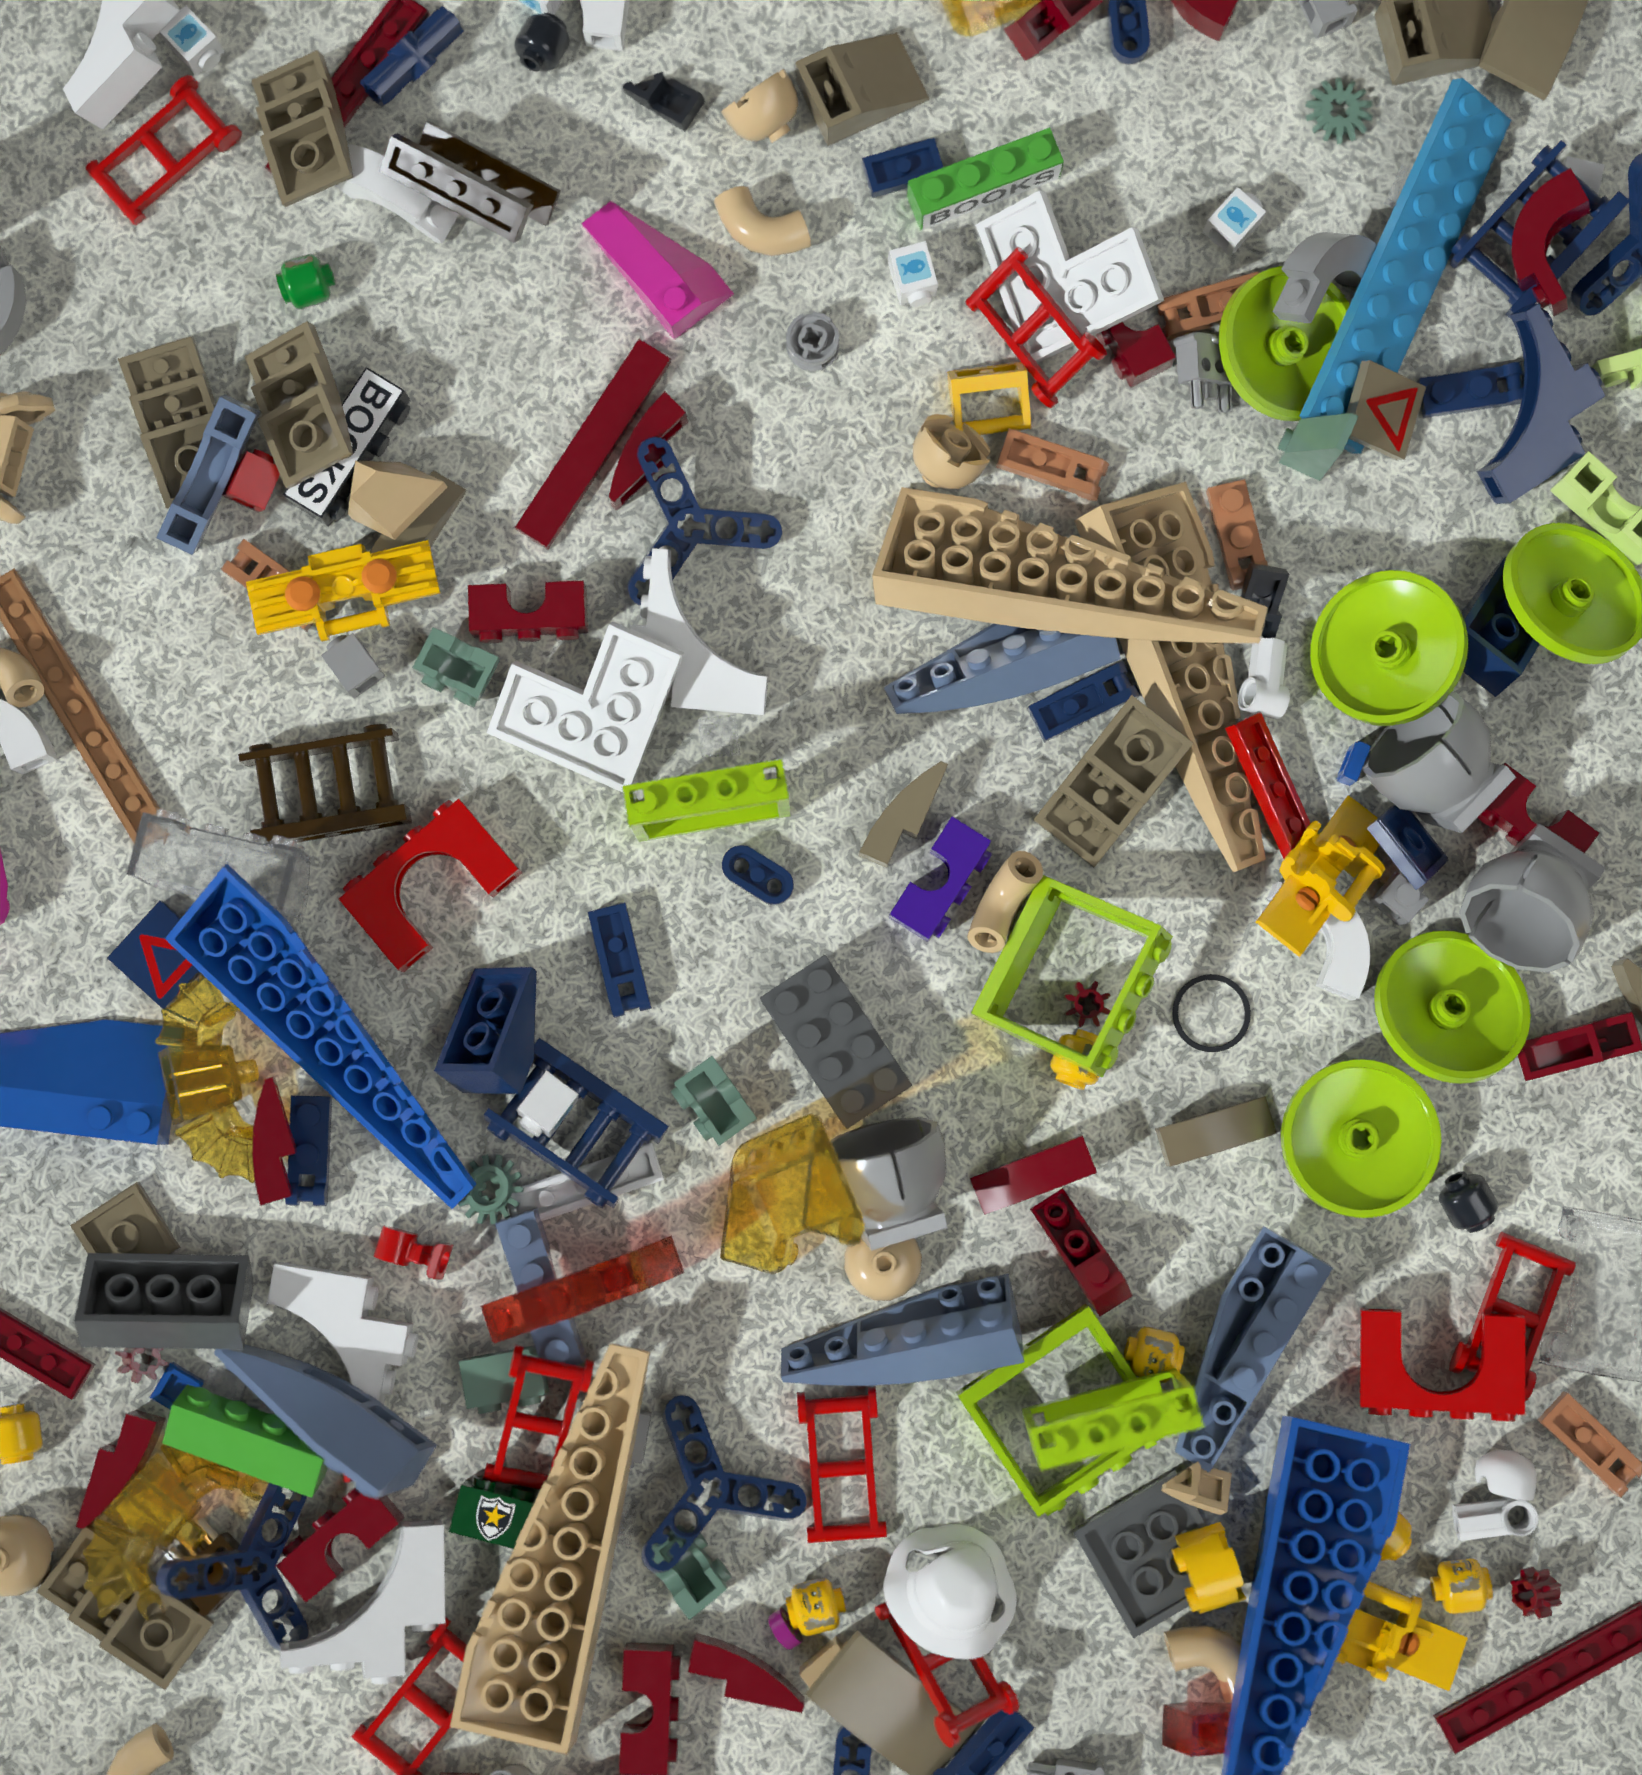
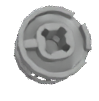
(812, 341)

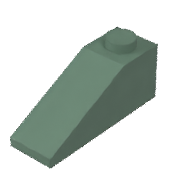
(1316, 443)

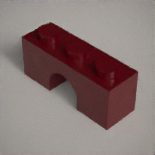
(1137, 353)
(561, 614)
(1510, 814)
(311, 1563)
(649, 1745)

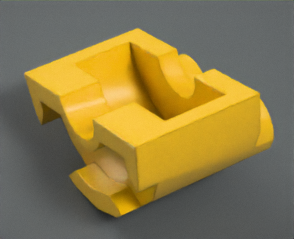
(1210, 1568)

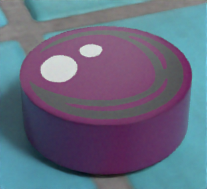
(782, 1629)

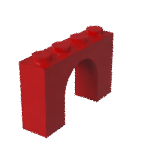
(376, 897)
(1494, 1388)

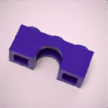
(925, 910)

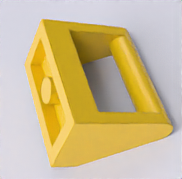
(987, 379)

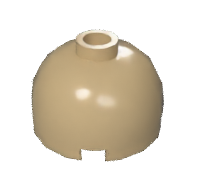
(764, 109)
(947, 454)
(884, 1271)
(23, 1554)

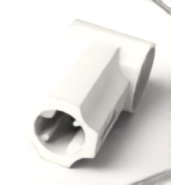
(1264, 687)
(1489, 1519)

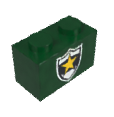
(491, 1512)

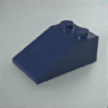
(1496, 640)
(492, 1033)

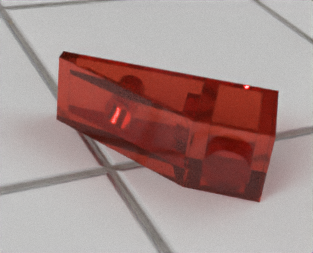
(1196, 1727)

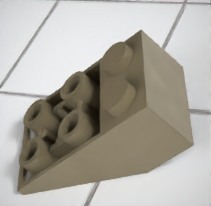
(1431, 36)
(858, 85)

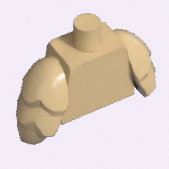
(16, 414)

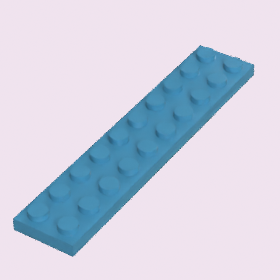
(1412, 247)

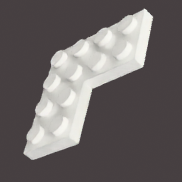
(1091, 288)
(597, 728)

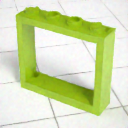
(707, 801)
(1022, 947)
(1111, 1418)
(1086, 1475)

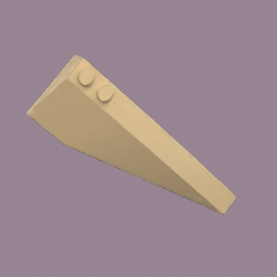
(993, 568)
(1186, 681)
(541, 1626)

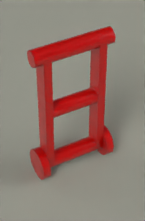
(183, 93)
(1087, 344)
(1465, 1354)
(519, 1366)
(806, 1412)
(408, 1690)
(946, 1723)

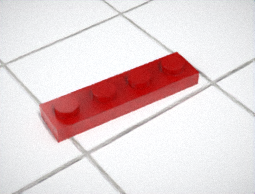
(1269, 781)

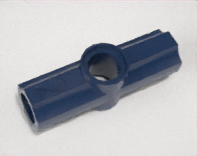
(412, 56)

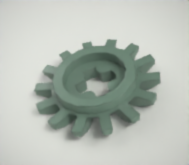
(1339, 125)
(496, 1174)

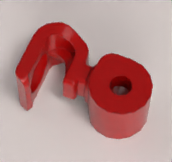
(402, 1248)

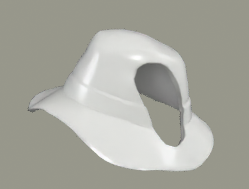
(953, 1597)

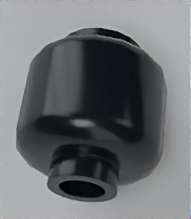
(542, 42)
(1468, 1202)

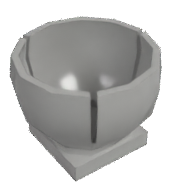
(1439, 765)
(1532, 903)
(895, 1177)

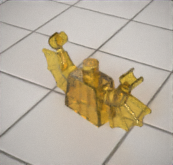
(206, 1079)
(153, 1514)

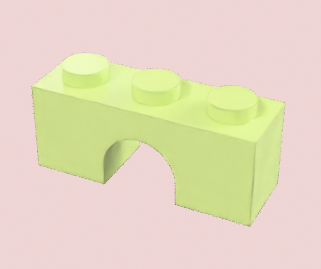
(1591, 495)

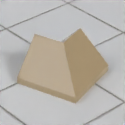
(390, 495)

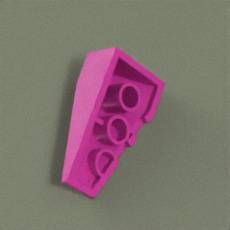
(662, 273)

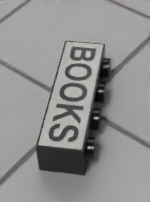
(371, 414)

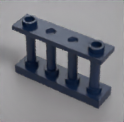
(1574, 238)
(611, 1107)

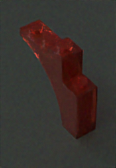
(582, 1290)

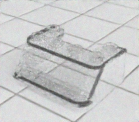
(186, 860)

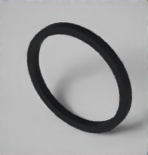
(1237, 988)

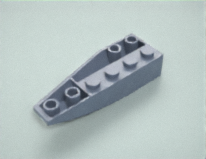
(998, 667)
(1248, 1336)
(915, 1340)
(335, 1420)

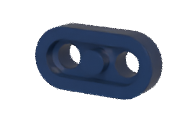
(1128, 28)
(758, 875)

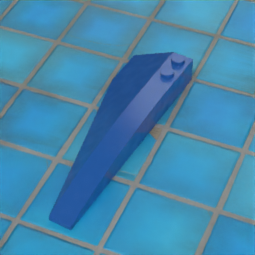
(280, 987)
(86, 1081)
(1319, 1542)

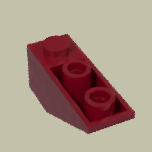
(1082, 1252)

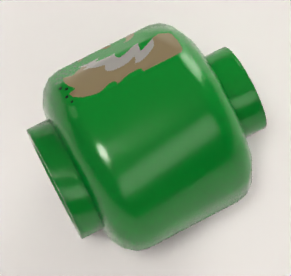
(305, 281)

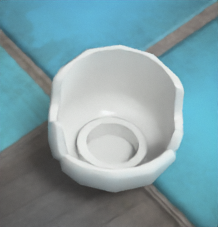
(1507, 1474)

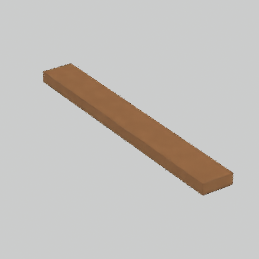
(74, 704)

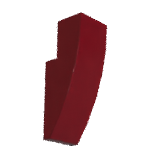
(1045, 23)
(660, 420)
(1580, 1046)
(270, 1143)
(1033, 1175)
(119, 1464)
(746, 1675)

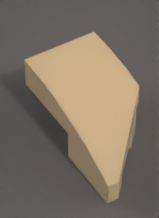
(1201, 1488)

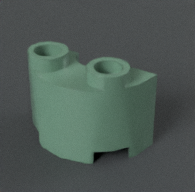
(455, 665)
(714, 1100)
(695, 1578)

